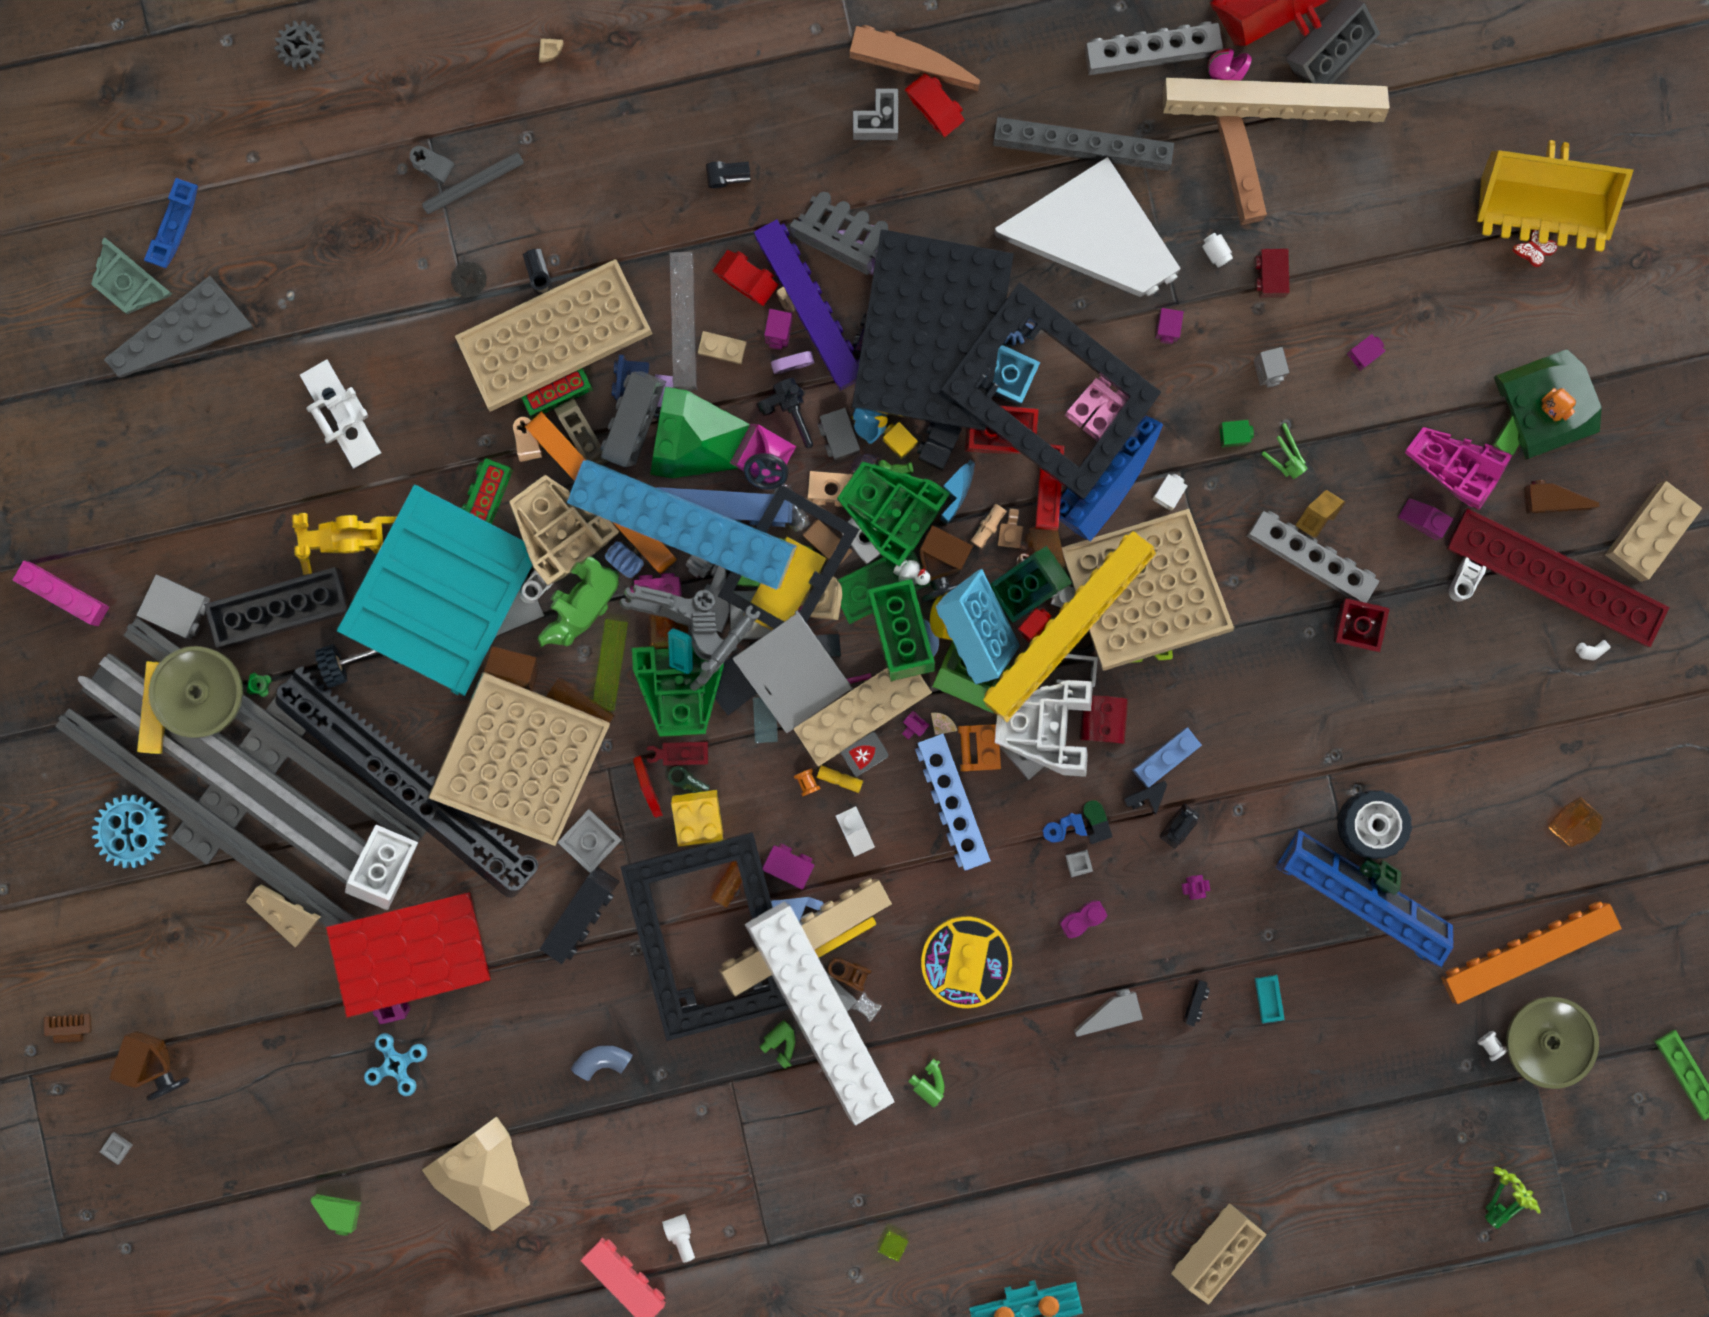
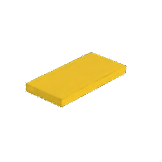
(794, 587)

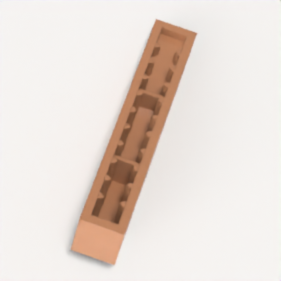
(907, 56)
(1241, 169)

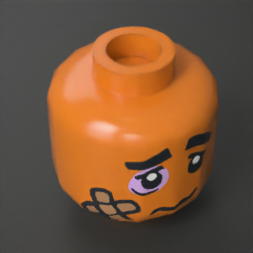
(1558, 404)

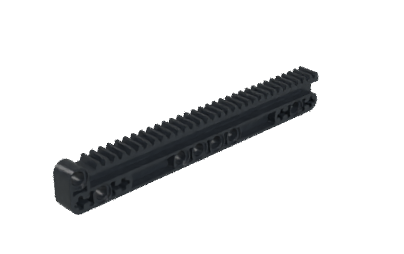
(361, 748)

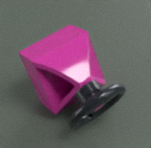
(763, 457)

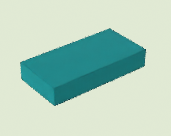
(680, 651)
(1269, 999)

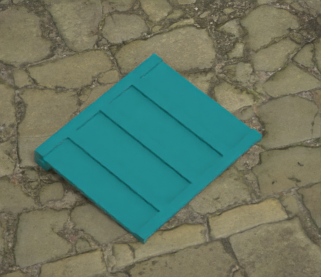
(438, 590)

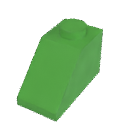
(337, 1213)

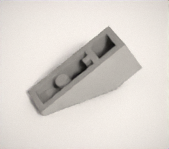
(1114, 1012)

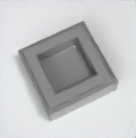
(1078, 863)
(116, 1148)

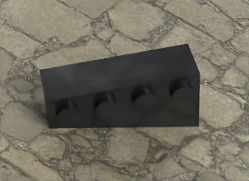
(579, 915)

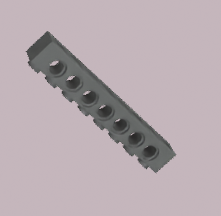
(1083, 144)

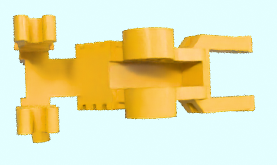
(342, 536)

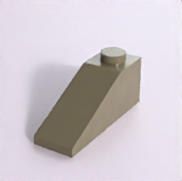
(580, 431)

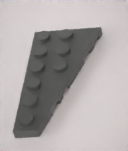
(187, 325)

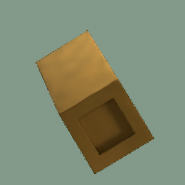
(1318, 513)

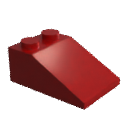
(989, 442)

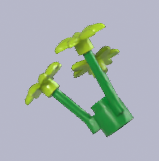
(1499, 1214)

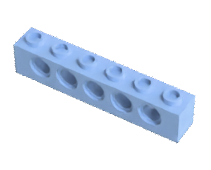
(978, 854)

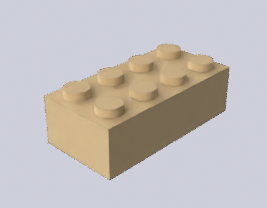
(1653, 531)

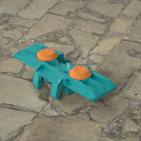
(1029, 1302)

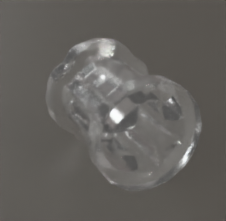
(866, 1006)

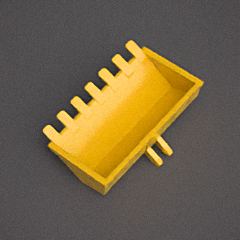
(1551, 196)

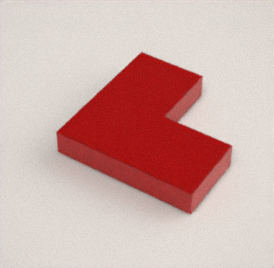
(646, 787)

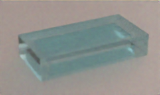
(764, 723)

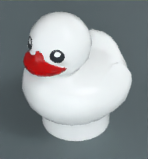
(911, 570)

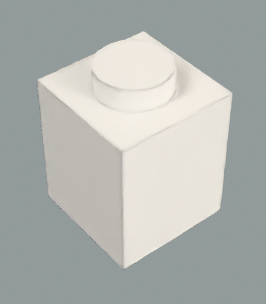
(1170, 491)

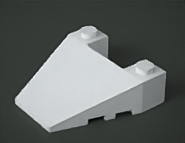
(1041, 727)

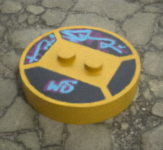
(966, 962)

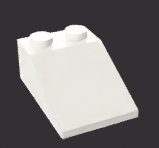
(381, 867)

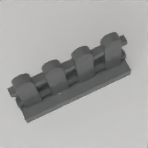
(842, 248)

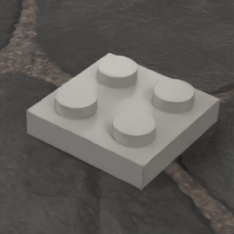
(589, 841)

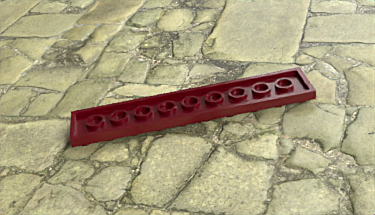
(1558, 578)

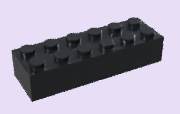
(278, 608)

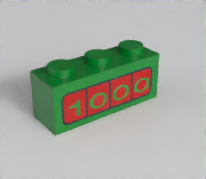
(557, 393)
(488, 490)

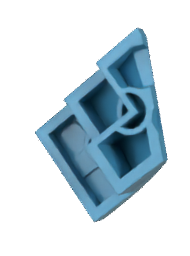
(958, 488)

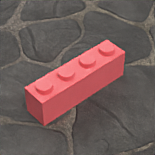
(622, 1280)

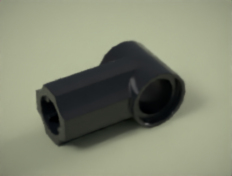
(721, 174)
(537, 270)

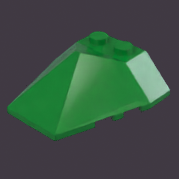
(694, 436)
(892, 508)
(668, 693)

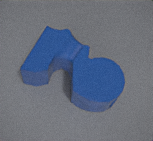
(1056, 832)

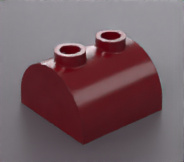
(1361, 625)
(1105, 721)

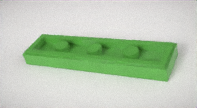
(1685, 1071)

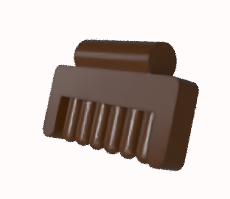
(69, 1033)

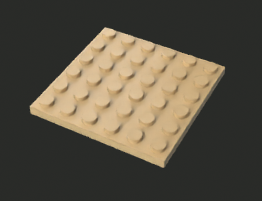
(1166, 604)
(519, 759)

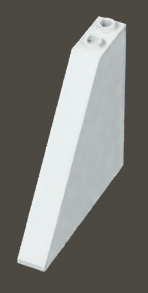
(1097, 231)

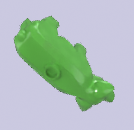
(583, 603)

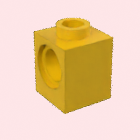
(899, 439)

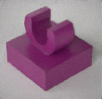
(915, 725)

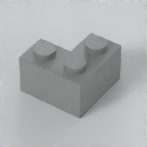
(882, 122)

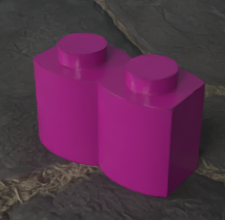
(1088, 915)

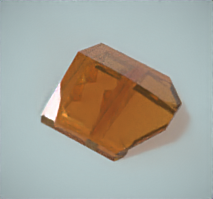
(1576, 822)

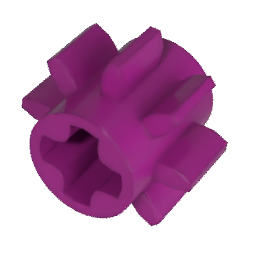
(1196, 887)

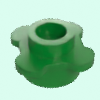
(252, 684)

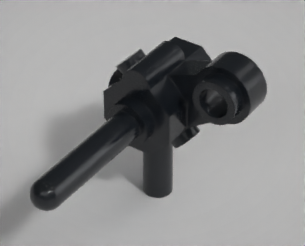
(790, 399)

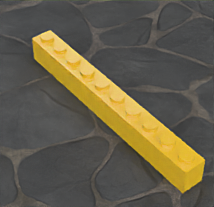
(1069, 626)

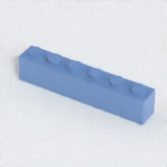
(735, 504)

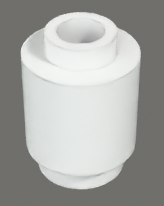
(1217, 250)

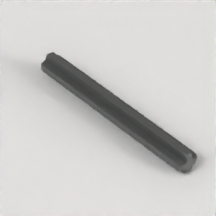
(472, 183)

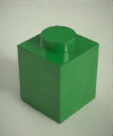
(1235, 433)

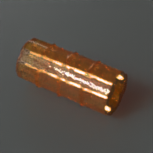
(728, 885)

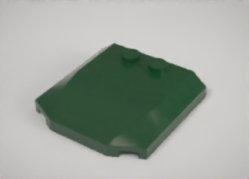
(1530, 383)

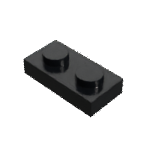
(1193, 1011)

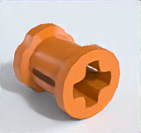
(807, 782)

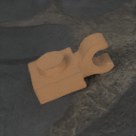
(1010, 533)

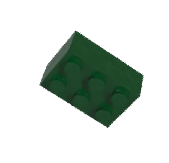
(1030, 583)

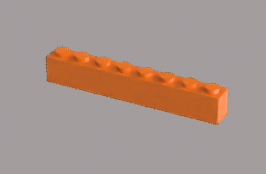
(1531, 952)

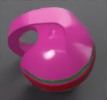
(1226, 67)

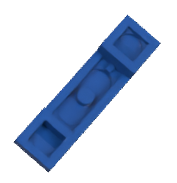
(173, 225)

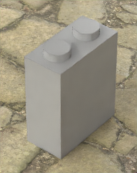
(173, 607)

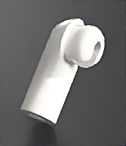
(1592, 653)

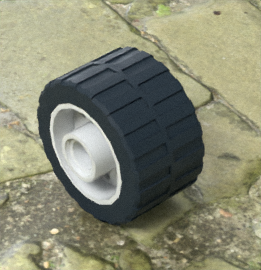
(1392, 824)

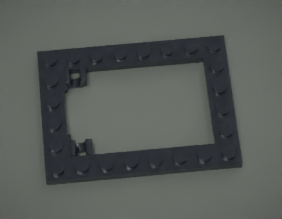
(969, 376)
(692, 1017)

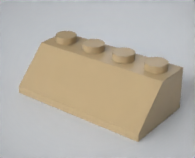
(1218, 1254)

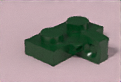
(1387, 877)

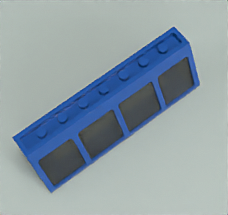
(1344, 883)

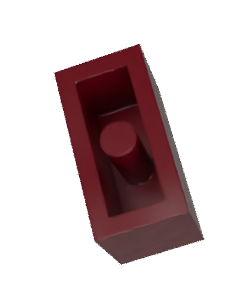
(1273, 273)

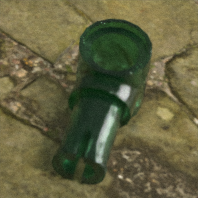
(687, 780)

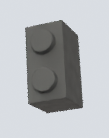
(839, 435)

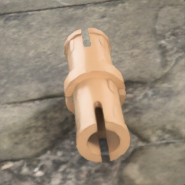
(988, 526)

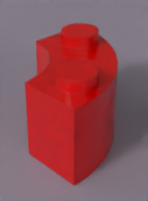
(935, 104)
(745, 277)

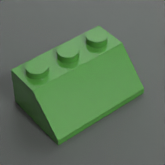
(956, 681)

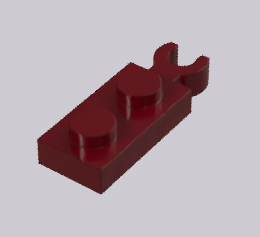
(681, 753)

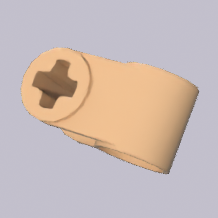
(526, 445)

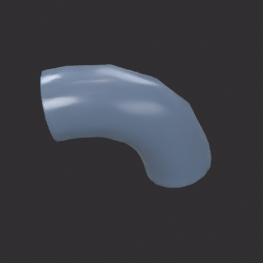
(600, 1058)

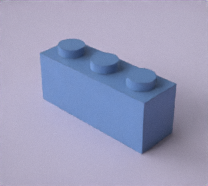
(1166, 757)

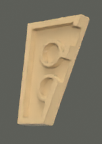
(285, 917)

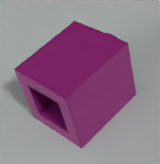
(1169, 325)
(1366, 351)

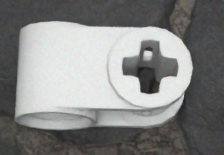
(1468, 576)
(538, 584)

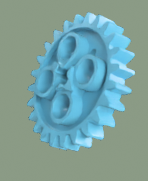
(109, 834)

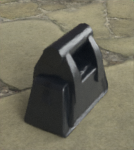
(1180, 826)

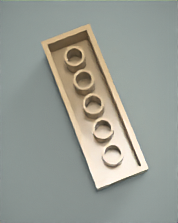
(859, 714)

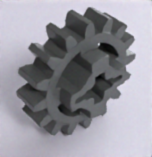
(293, 37)

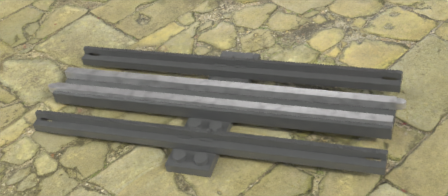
(240, 782)

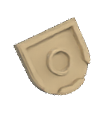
(830, 602)

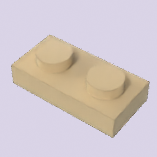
(722, 347)

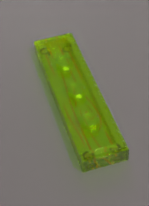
(610, 664)

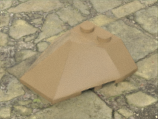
(557, 531)
(482, 1176)

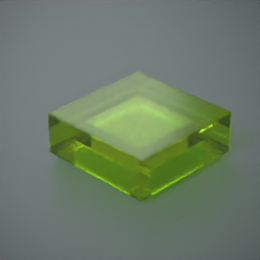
(893, 1246)

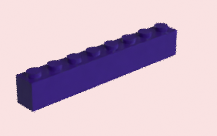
(808, 303)

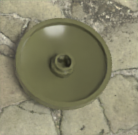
(195, 692)
(1552, 1042)

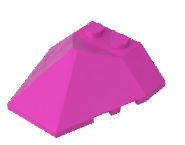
(1459, 466)

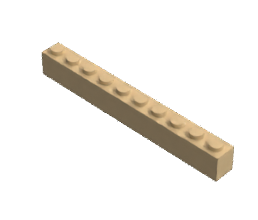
(1275, 99)

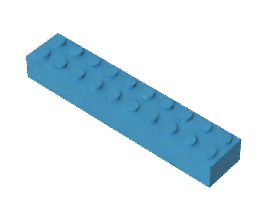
(681, 524)

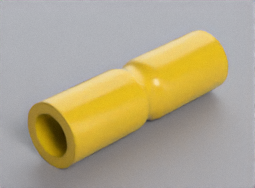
(843, 780)

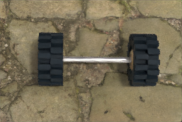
(332, 666)

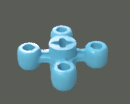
(392, 1056)

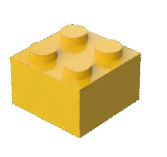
(697, 818)

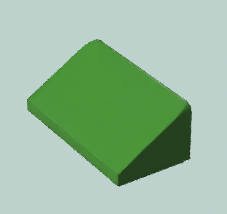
(1508, 437)

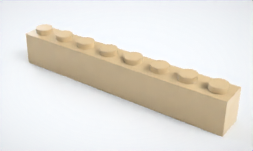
(819, 928)

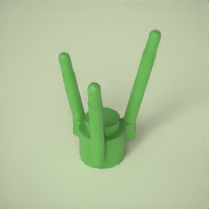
(1295, 465)

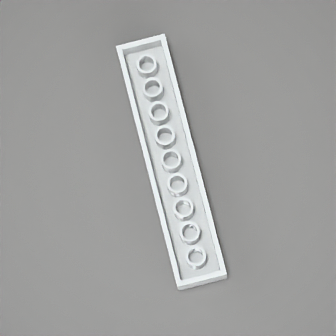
(819, 1012)

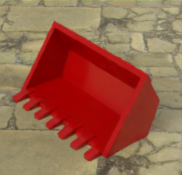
(1256, 18)

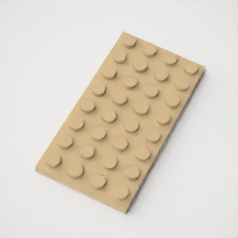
(553, 335)

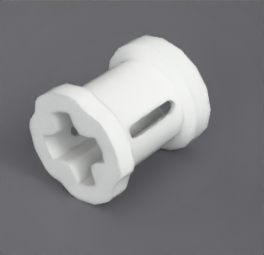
(1492, 1045)

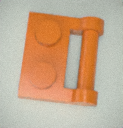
(987, 750)

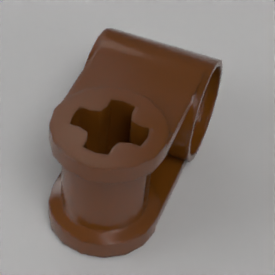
(850, 973)

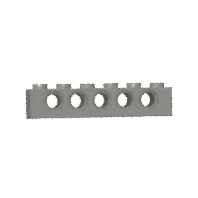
(1188, 50)
(1261, 534)

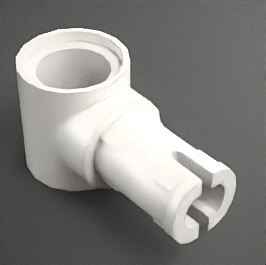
(678, 1232)

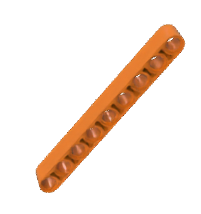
(571, 461)

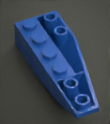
(1089, 515)

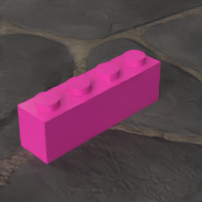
(60, 593)

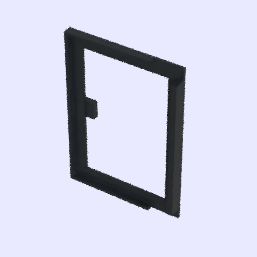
(818, 580)

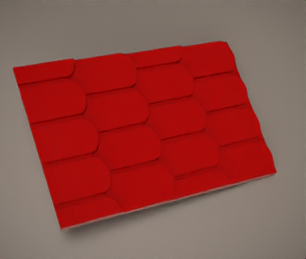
(408, 954)

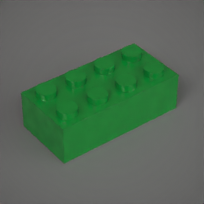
(901, 630)

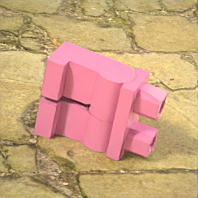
(1099, 398)

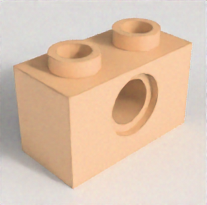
(820, 480)

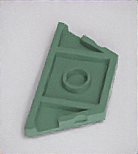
(125, 281)

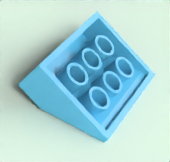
(978, 628)

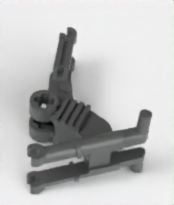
(699, 619)

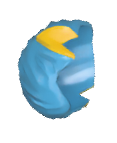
(869, 424)

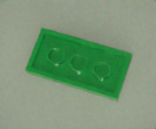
(855, 586)

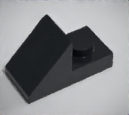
(1153, 795)

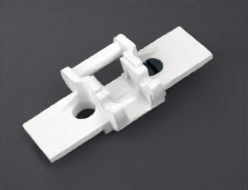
(346, 409)

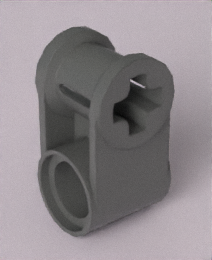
(434, 165)

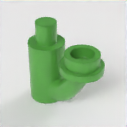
(774, 1038)
(925, 1090)

